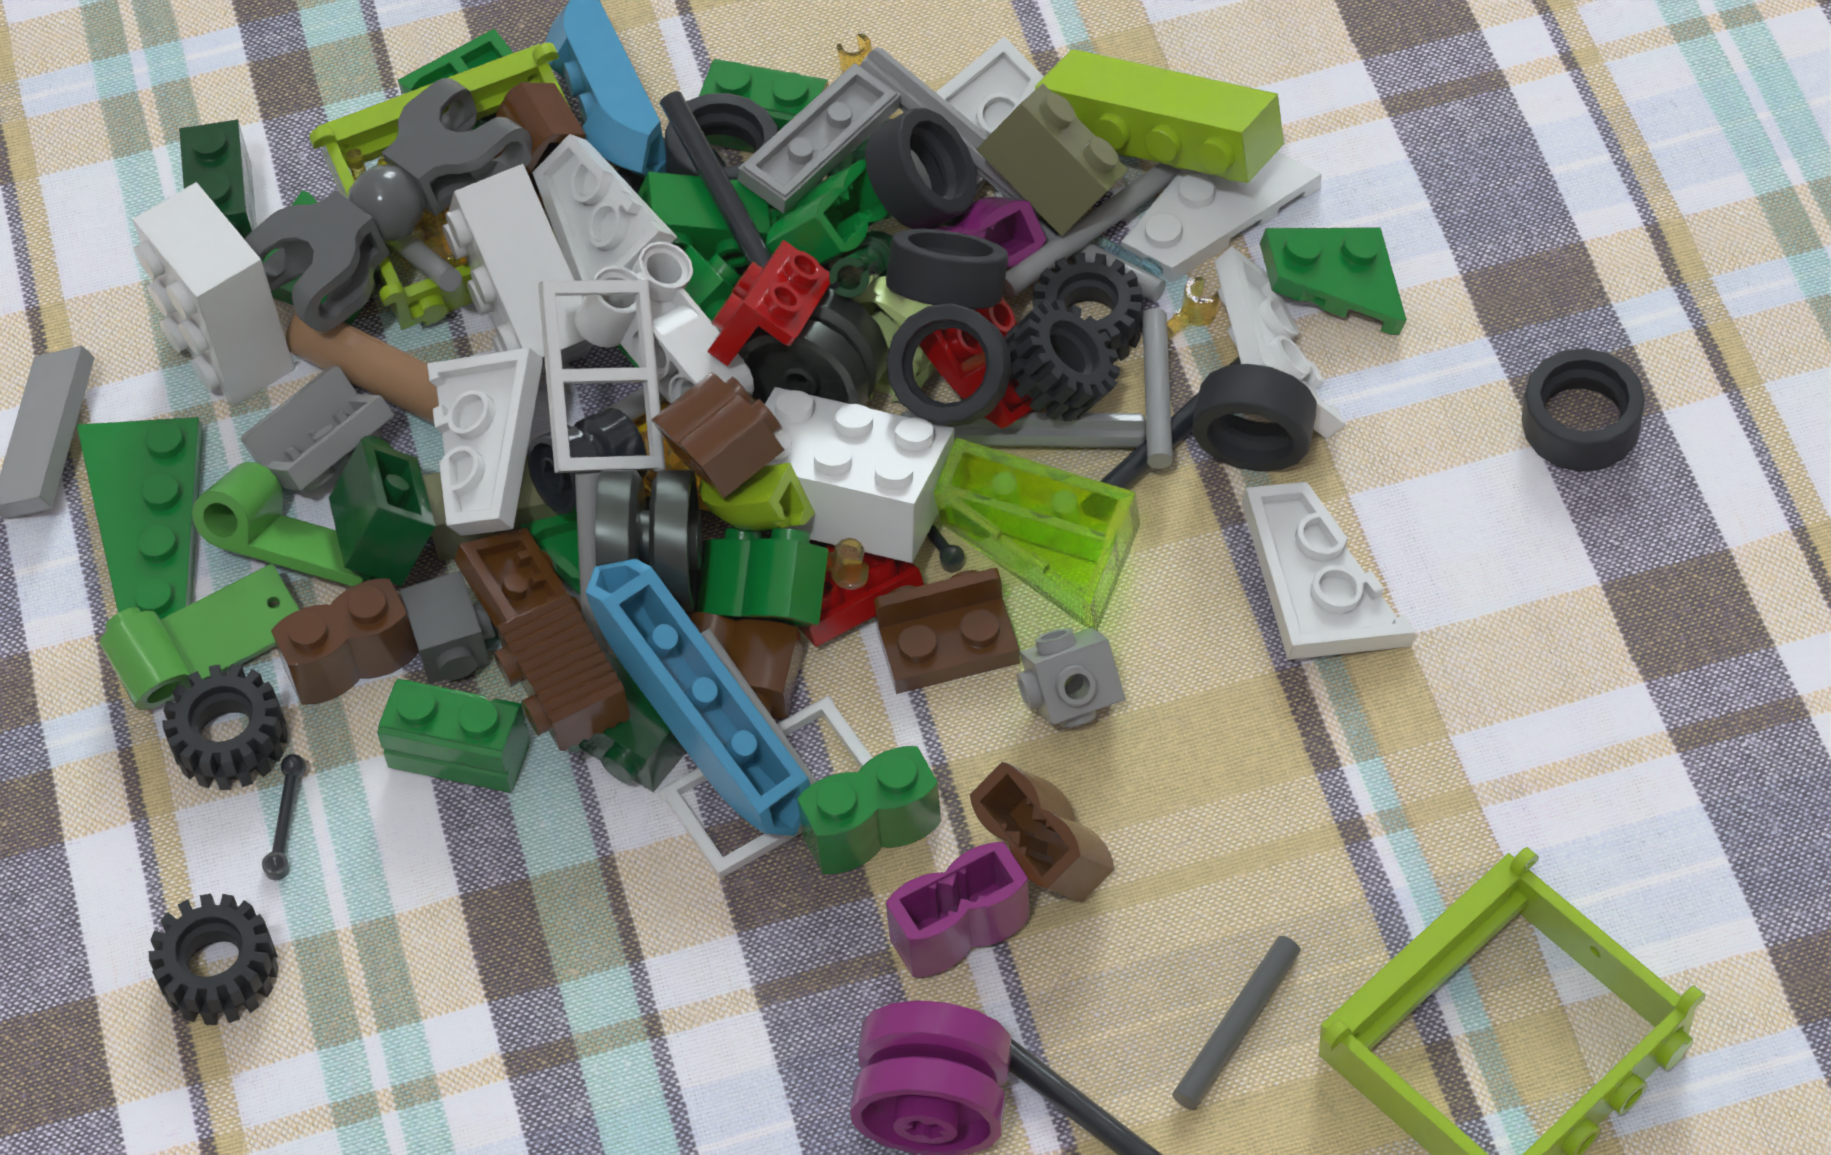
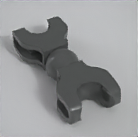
(343, 239)

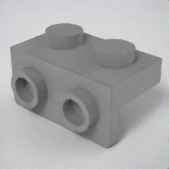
(315, 430)

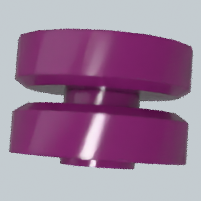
(931, 1078)

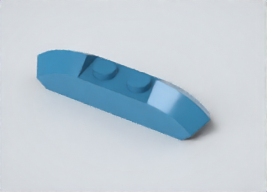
(609, 93)
(697, 696)

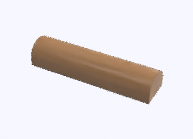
(367, 364)

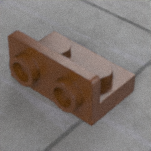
(509, 574)
(945, 630)

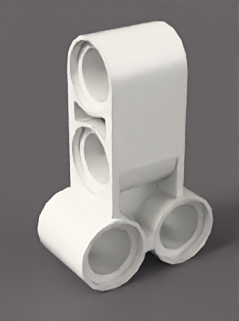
(679, 325)

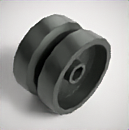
(832, 358)
(662, 537)

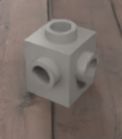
(1069, 676)

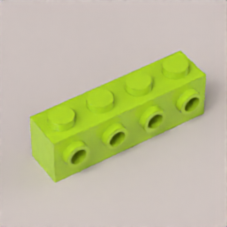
(1171, 114)

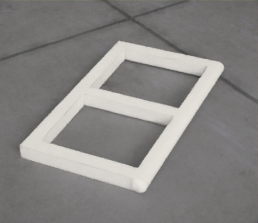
(557, 377)
(725, 865)

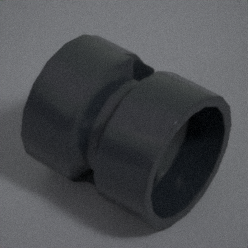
(598, 435)

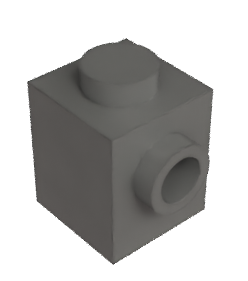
(447, 627)

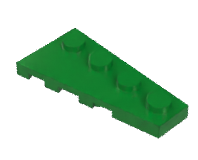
(144, 497)

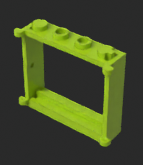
(377, 128)
(1444, 948)

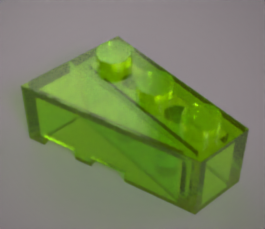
(1041, 525)

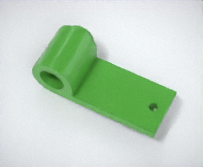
(246, 518)
(218, 629)

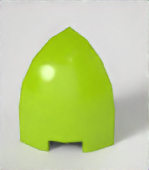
(764, 501)

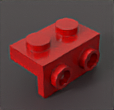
(770, 297)

